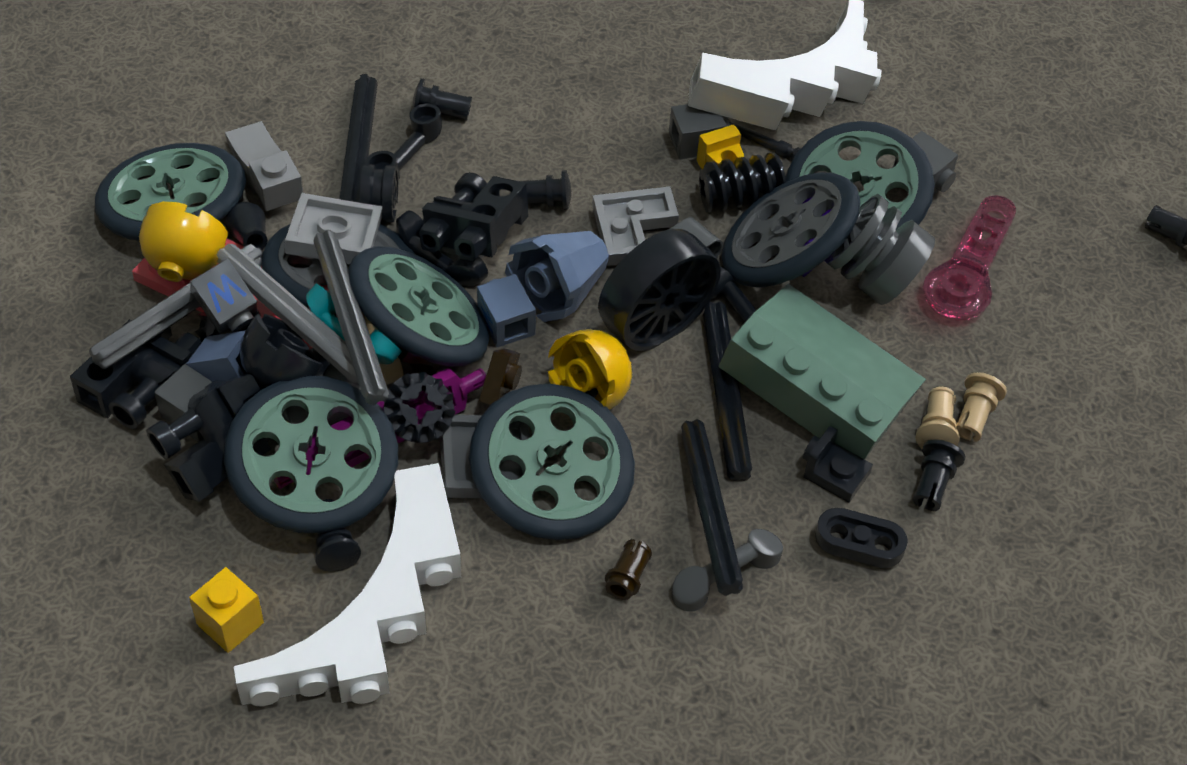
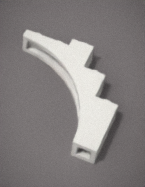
(806, 82)
(388, 608)

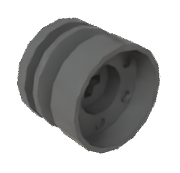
(885, 253)

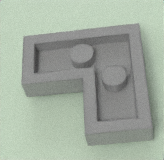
(626, 214)

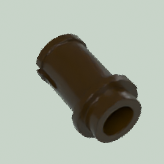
(624, 578)

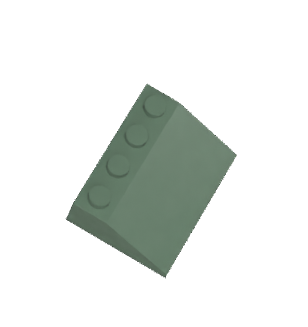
(820, 371)

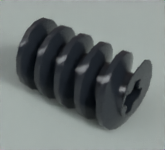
(740, 179)

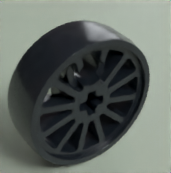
(659, 289)

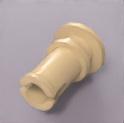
(980, 399)
(939, 419)

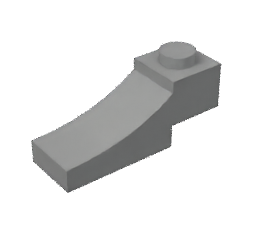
(265, 165)

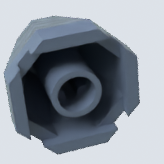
(558, 270)

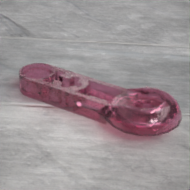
(970, 265)

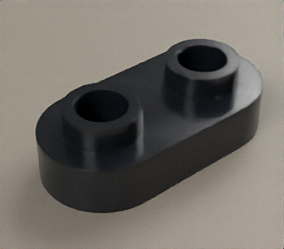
(861, 536)

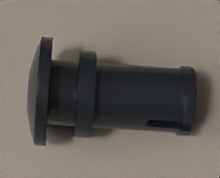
(447, 102)
(550, 190)
(1168, 225)
(938, 467)
(336, 549)

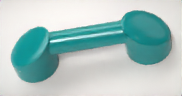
(322, 306)

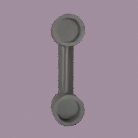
(694, 582)

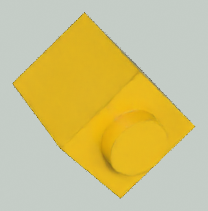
(226, 609)

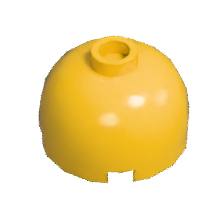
(179, 241)
(592, 361)

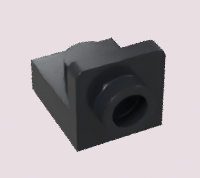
(834, 466)

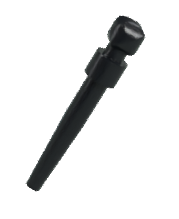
(780, 147)

